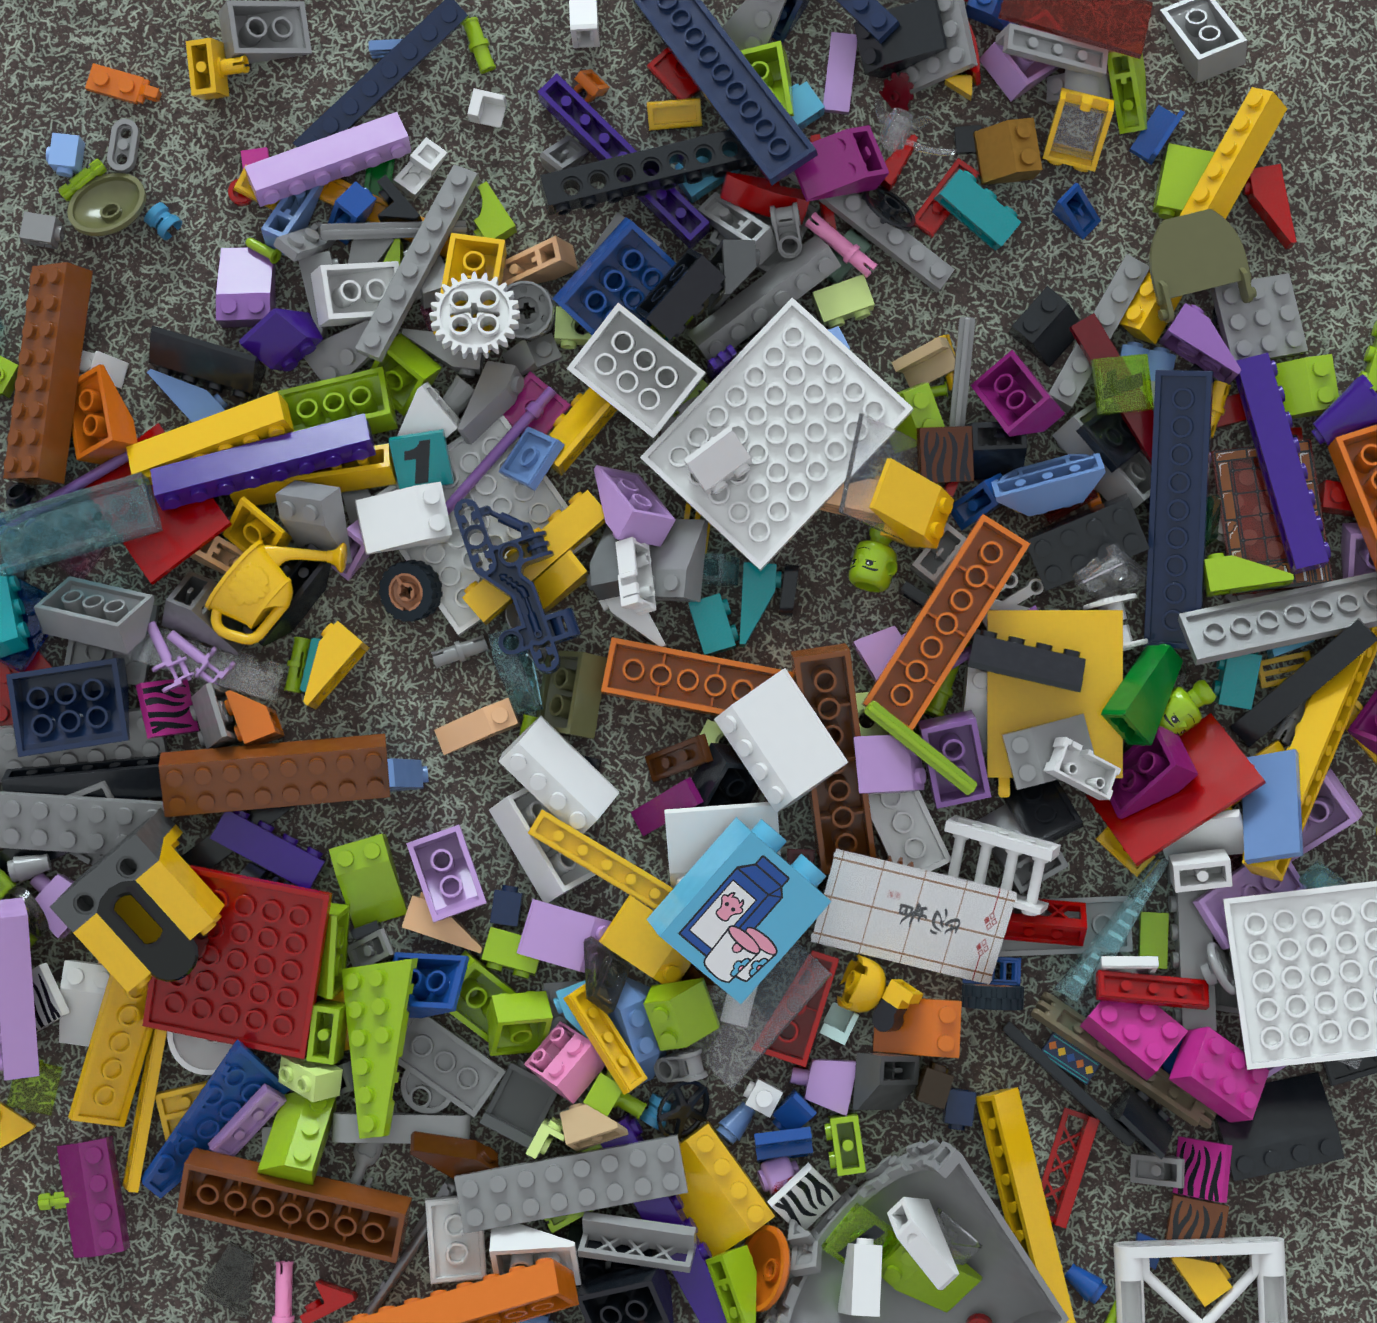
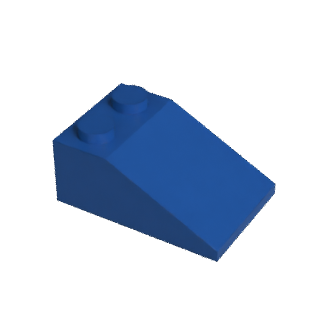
(436, 983)

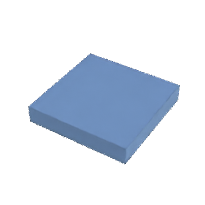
(531, 458)

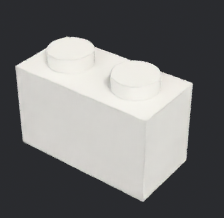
(1200, 870)

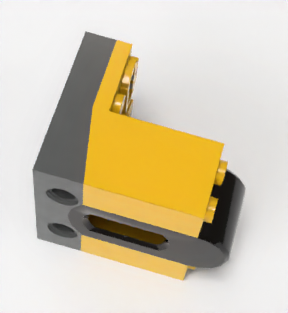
(142, 907)

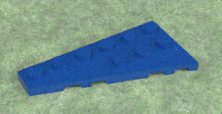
(220, 1099)

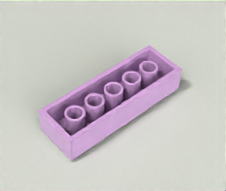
(17, 1007)

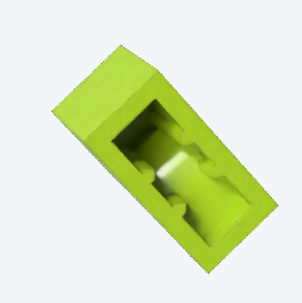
(493, 219)

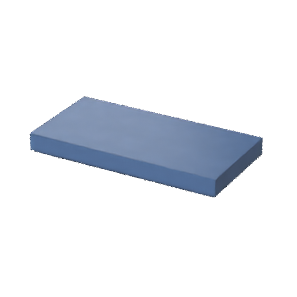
(1274, 810)

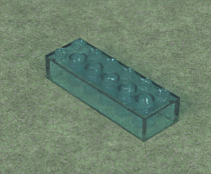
(77, 523)

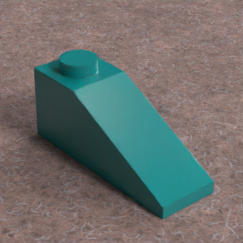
(757, 593)

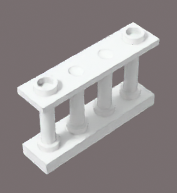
(1015, 845)

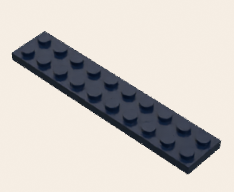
(730, 85)
(1177, 502)

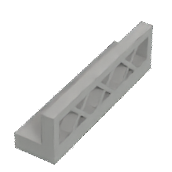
(1053, 50)
(639, 1236)

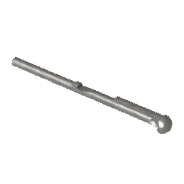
(420, 1236)

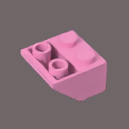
(566, 1062)

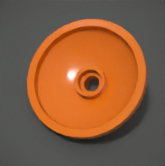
(772, 1264)

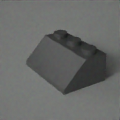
(736, 262)

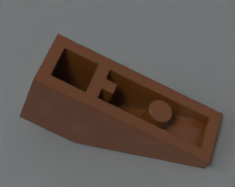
(452, 1154)

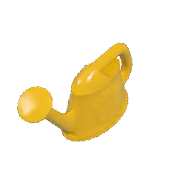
(260, 587)

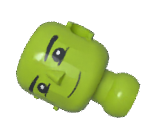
(873, 563)
(1183, 706)

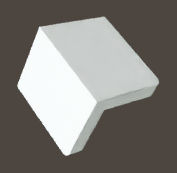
(487, 108)

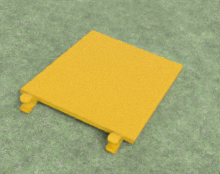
(1024, 704)

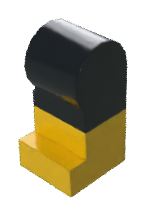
(894, 1004)

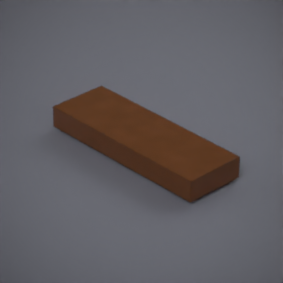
(679, 758)

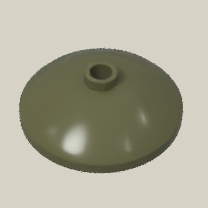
(107, 204)

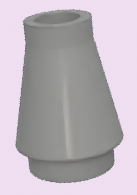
(26, 867)

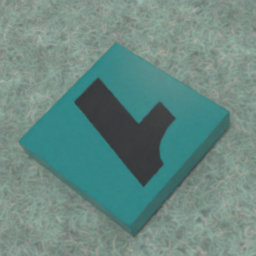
(421, 459)

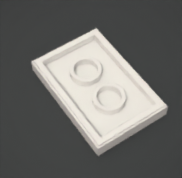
(1219, 832)
(451, 1252)

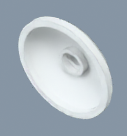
(196, 1053)

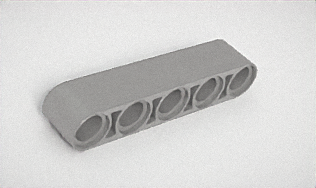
(402, 1126)

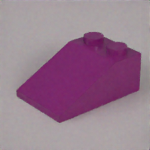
(1152, 773)

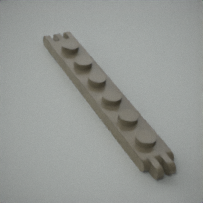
(1067, 1022)

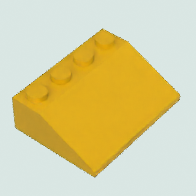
(719, 1192)

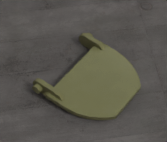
(1194, 256)

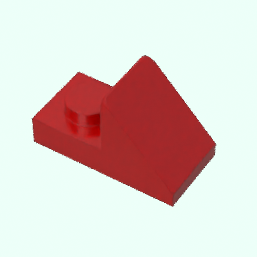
(333, 1297)

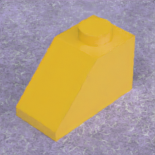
(1203, 1277)

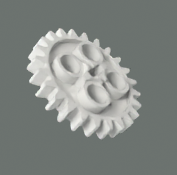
(474, 338)

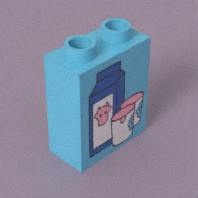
(741, 907)

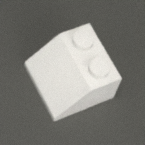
(718, 461)

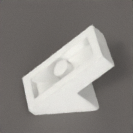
(115, 367)

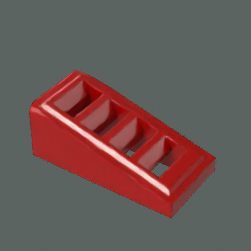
(896, 163)

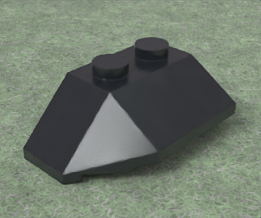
(308, 584)

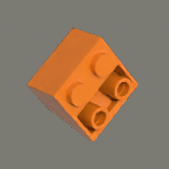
(254, 720)

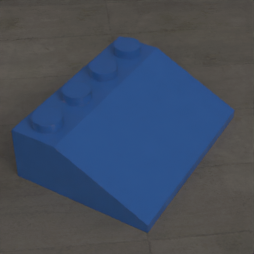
(617, 272)

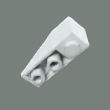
(923, 1239)

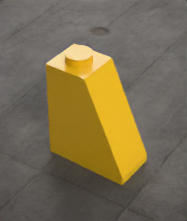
(560, 580)

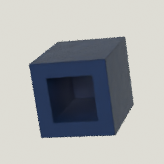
(507, 906)
(959, 1109)

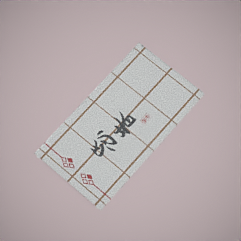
(914, 916)

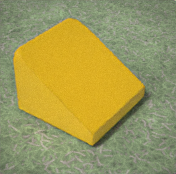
(961, 84)

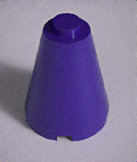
(1348, 413)

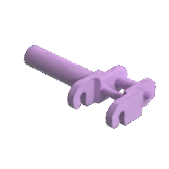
(199, 657)
(166, 658)

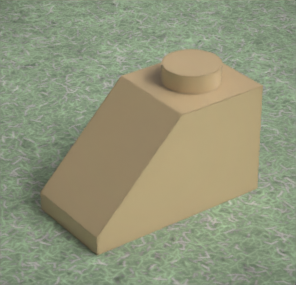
(588, 1127)

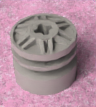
(545, 308)

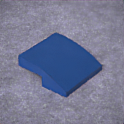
(784, 1143)

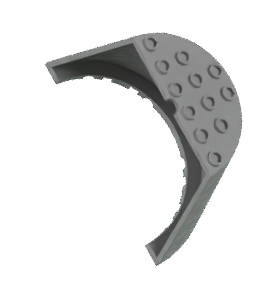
(938, 1172)

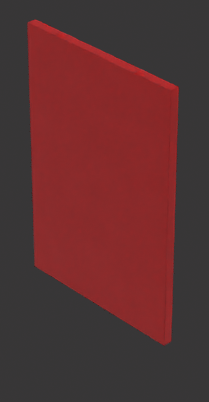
(183, 528)
(1221, 781)

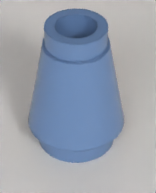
(735, 1123)

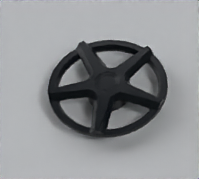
(890, 208)
(683, 1109)

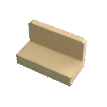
(926, 362)

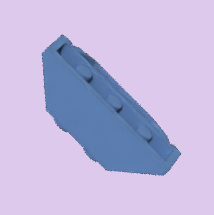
(1049, 483)
(635, 1028)

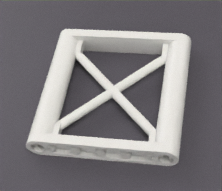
(1266, 1264)

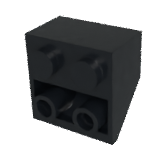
(996, 450)

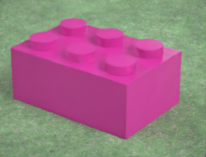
(1135, 1033)
(1217, 1075)

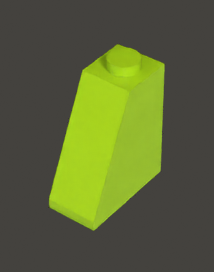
(1178, 178)

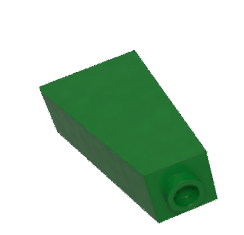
(1143, 695)

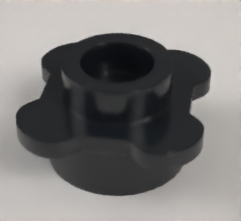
(19, 495)

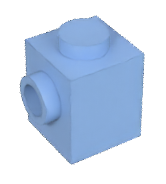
(65, 154)

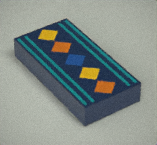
(1070, 1058)

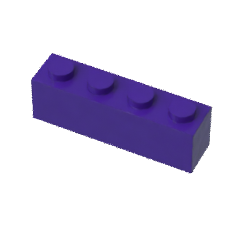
(269, 849)

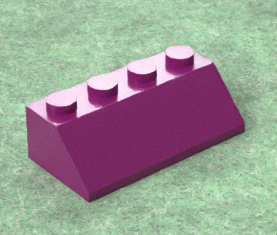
(94, 1197)

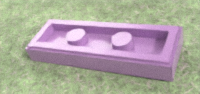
(840, 73)
(247, 1121)

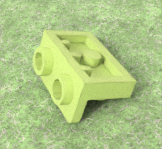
(545, 1136)

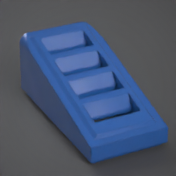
(1015, 973)

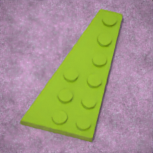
(377, 1028)

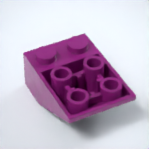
(844, 165)

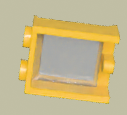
(1078, 130)

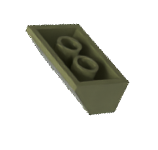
(573, 693)

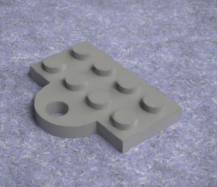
(445, 1069)

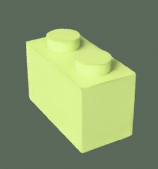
(843, 302)

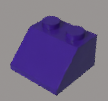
(282, 338)

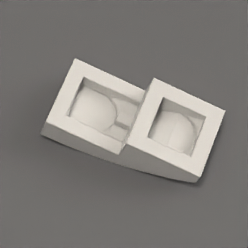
(420, 168)

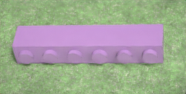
(328, 159)

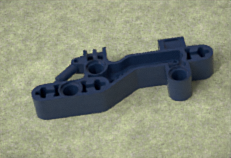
(536, 628)

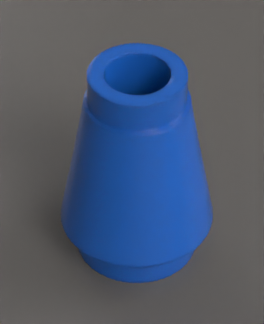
(1085, 1283)

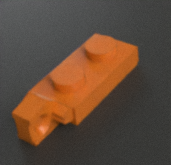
(121, 85)

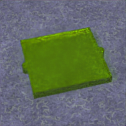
(36, 1092)

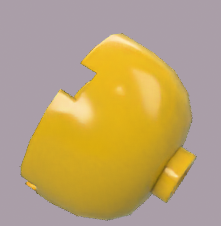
(863, 985)

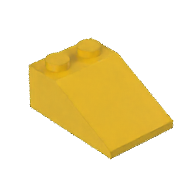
(911, 505)
(334, 658)
(640, 945)

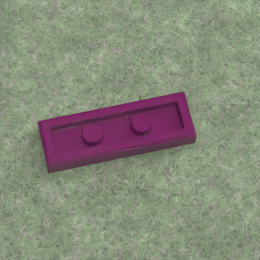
(652, 814)

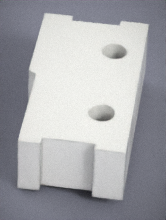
(635, 576)
(1081, 769)

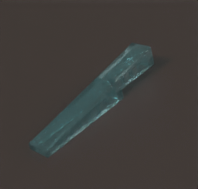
(1111, 936)

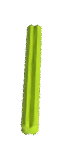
(920, 747)

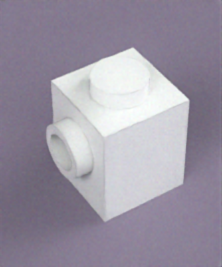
(762, 1096)

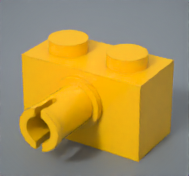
(210, 69)

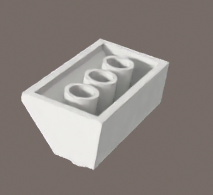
(558, 776)
(546, 868)

